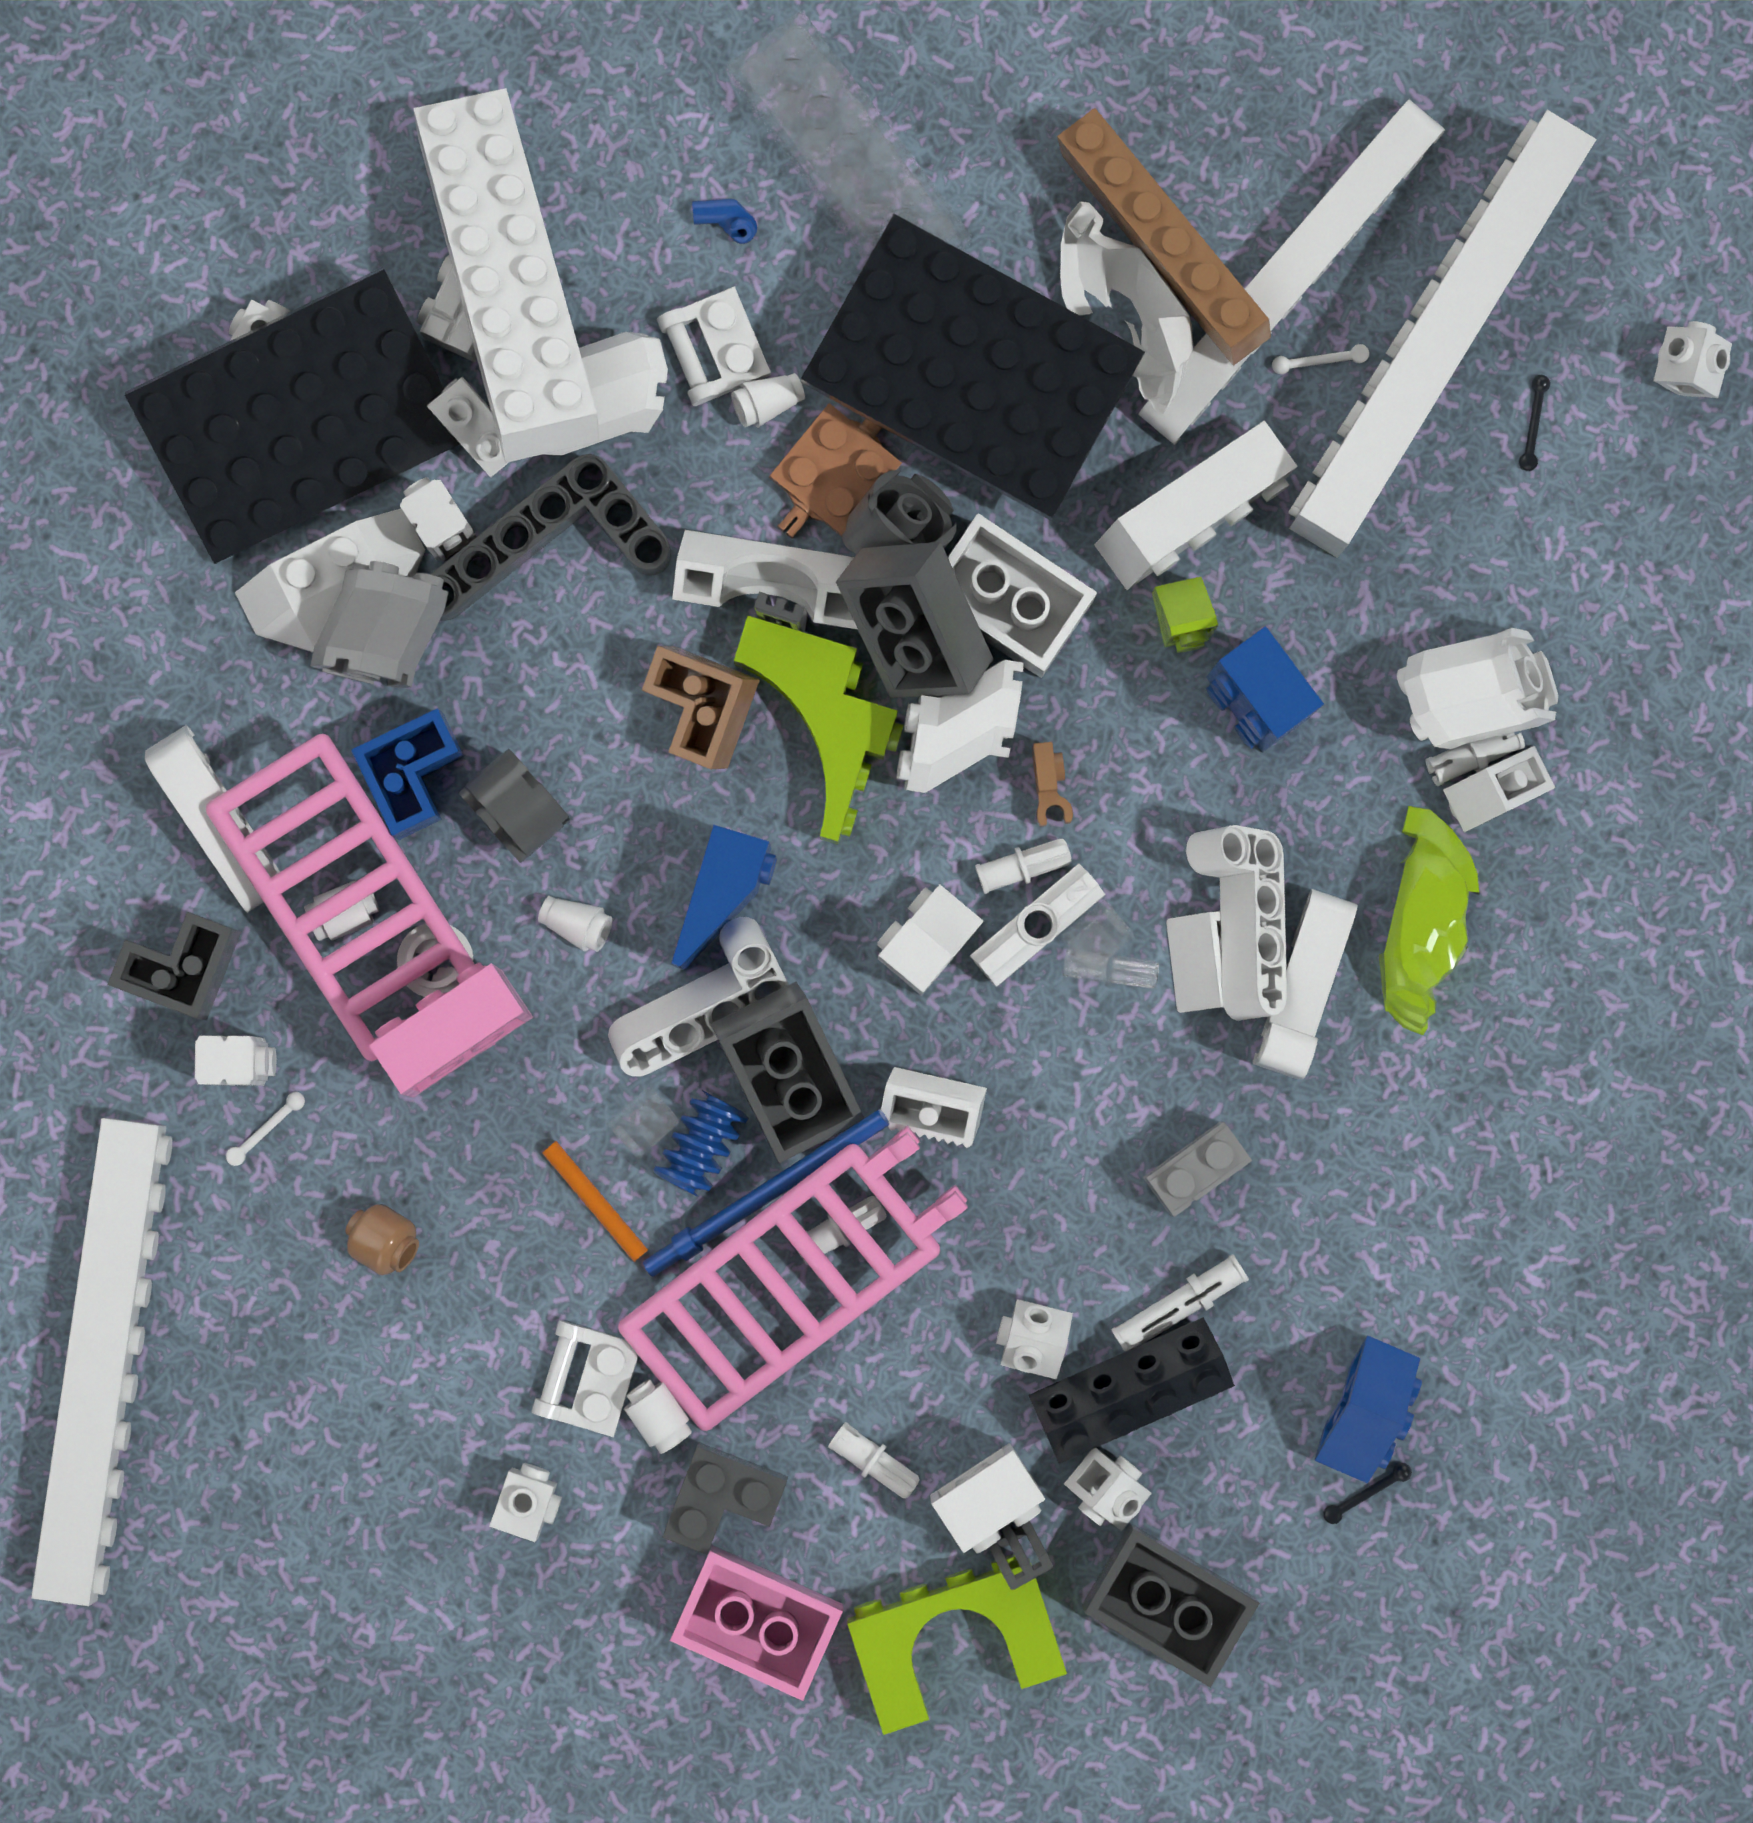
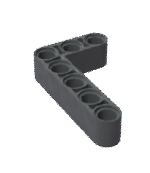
(543, 531)

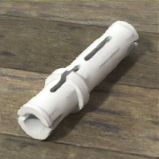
(1180, 1304)

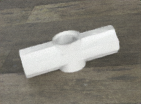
(1060, 903)

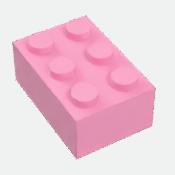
(449, 1029)
(757, 1622)

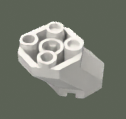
(624, 384)
(1478, 689)
(960, 728)

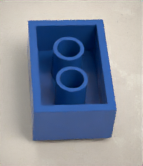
(1262, 690)

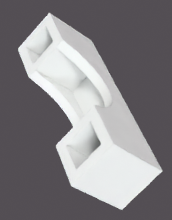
(724, 567)

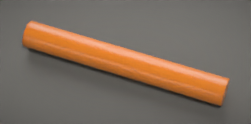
(595, 1201)

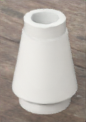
(766, 398)
(576, 922)

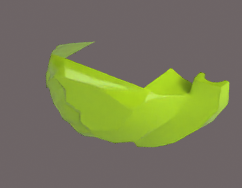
(1428, 919)

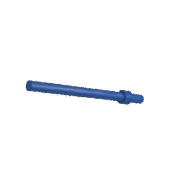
(690, 1241)

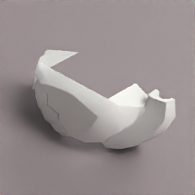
(1104, 264)

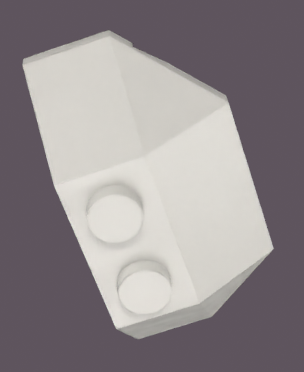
(298, 592)

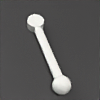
(1358, 354)
(236, 1155)

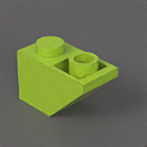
(1185, 614)

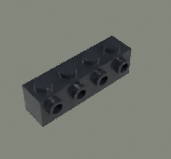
(1133, 1392)

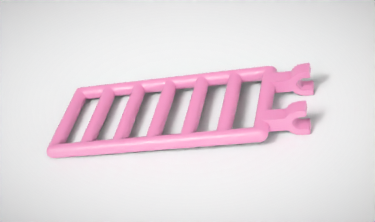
(296, 929)
(742, 1242)

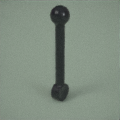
(1528, 460)
(1333, 1513)

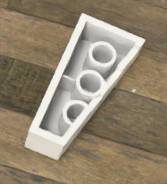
(1195, 504)

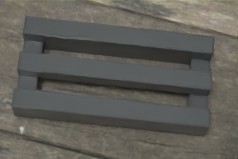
(780, 613)
(1011, 1538)

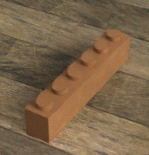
(1164, 236)

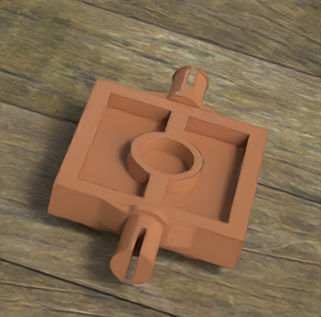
(831, 470)

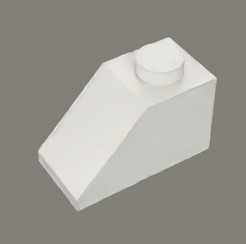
(1498, 789)

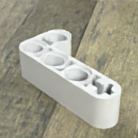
(190, 786)
(1251, 915)
(1317, 951)
(683, 1017)

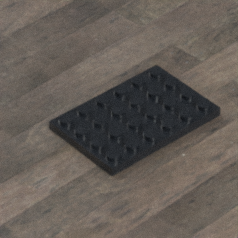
(972, 367)
(295, 415)

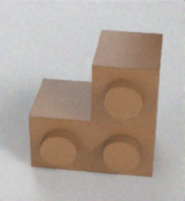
(712, 699)

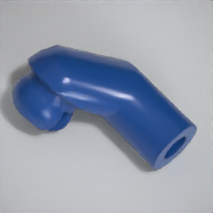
(729, 215)

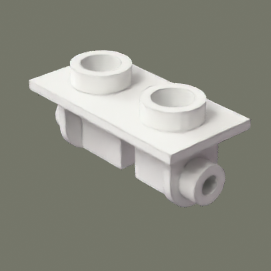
(470, 423)

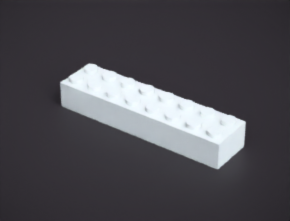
(506, 276)

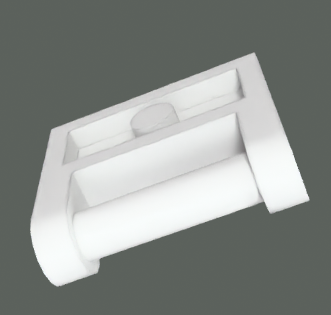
(728, 339)
(601, 1385)

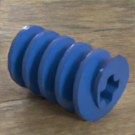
(701, 1144)

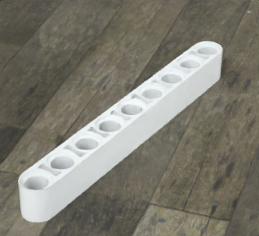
(1305, 256)

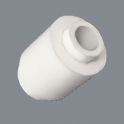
(347, 922)
(657, 1416)

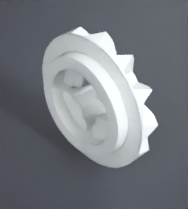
(418, 941)

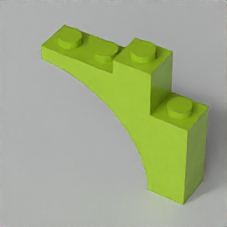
(845, 729)

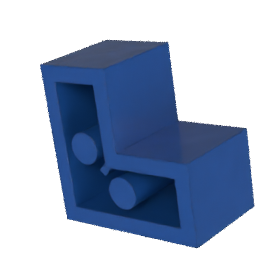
(395, 769)
(1371, 1410)

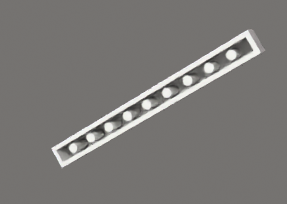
(100, 1362)

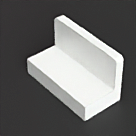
(1196, 961)

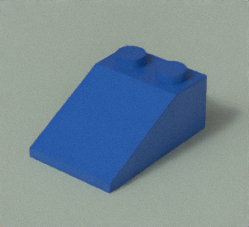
(725, 884)

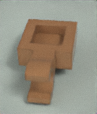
(1047, 771)

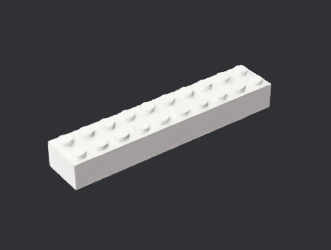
(1446, 325)

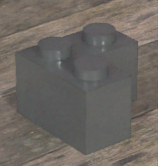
(186, 977)
(716, 1484)

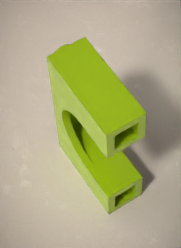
(887, 1636)

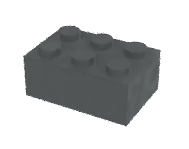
(915, 620)
(787, 1071)
(1170, 1605)

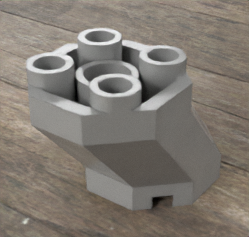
(380, 625)

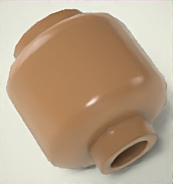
(381, 1239)

